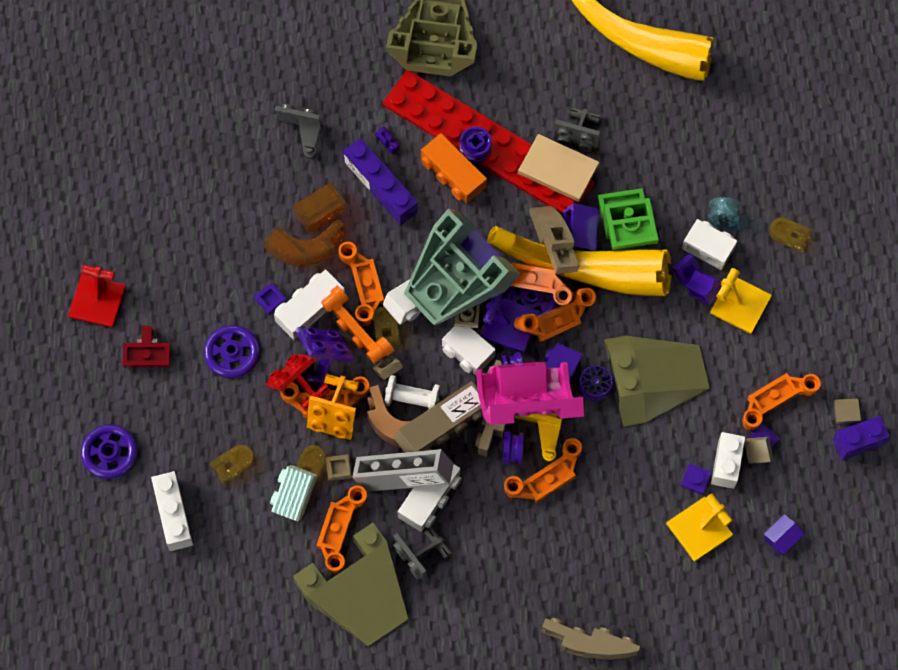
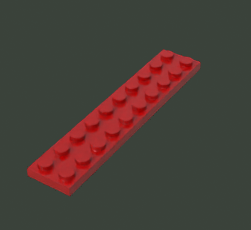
(441, 113)

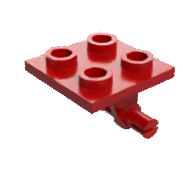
(97, 298)
(295, 366)

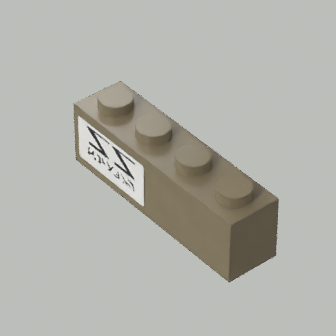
(441, 420)

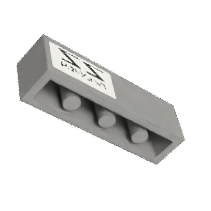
(403, 470)

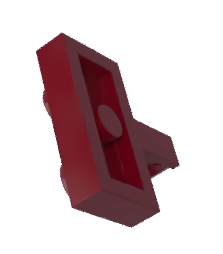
(146, 352)

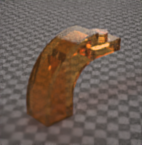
(304, 252)

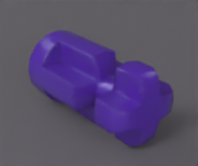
(386, 138)

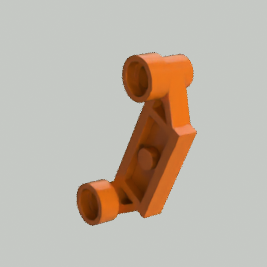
(365, 280)
(542, 280)
(558, 319)
(361, 339)
(775, 395)
(347, 397)
(549, 478)
(336, 527)

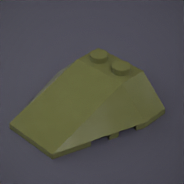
(433, 38)
(654, 376)

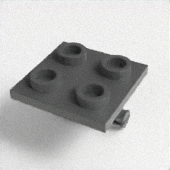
(309, 123)
(577, 135)
(415, 566)

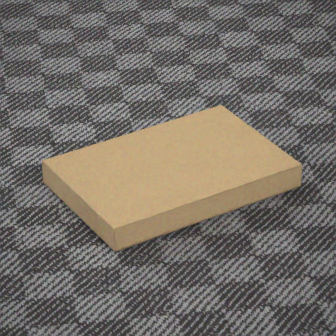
(558, 167)

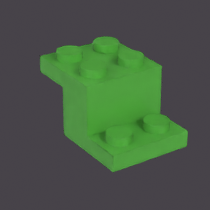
(627, 219)

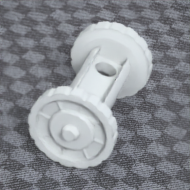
(411, 394)

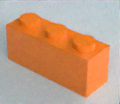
(453, 169)

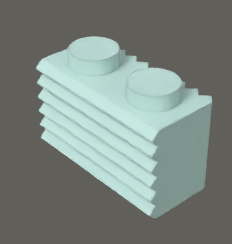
(293, 492)

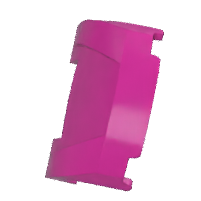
(526, 390)

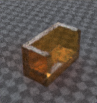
(320, 208)

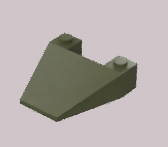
(363, 596)

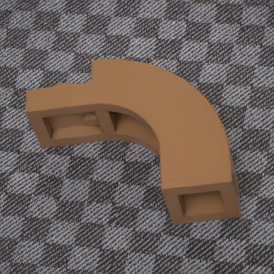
(380, 419)

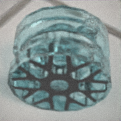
(723, 211)

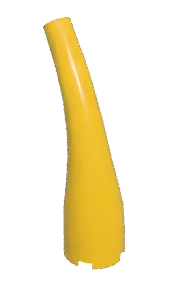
(664, 48)
(618, 271)

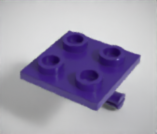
(500, 323)
(324, 345)

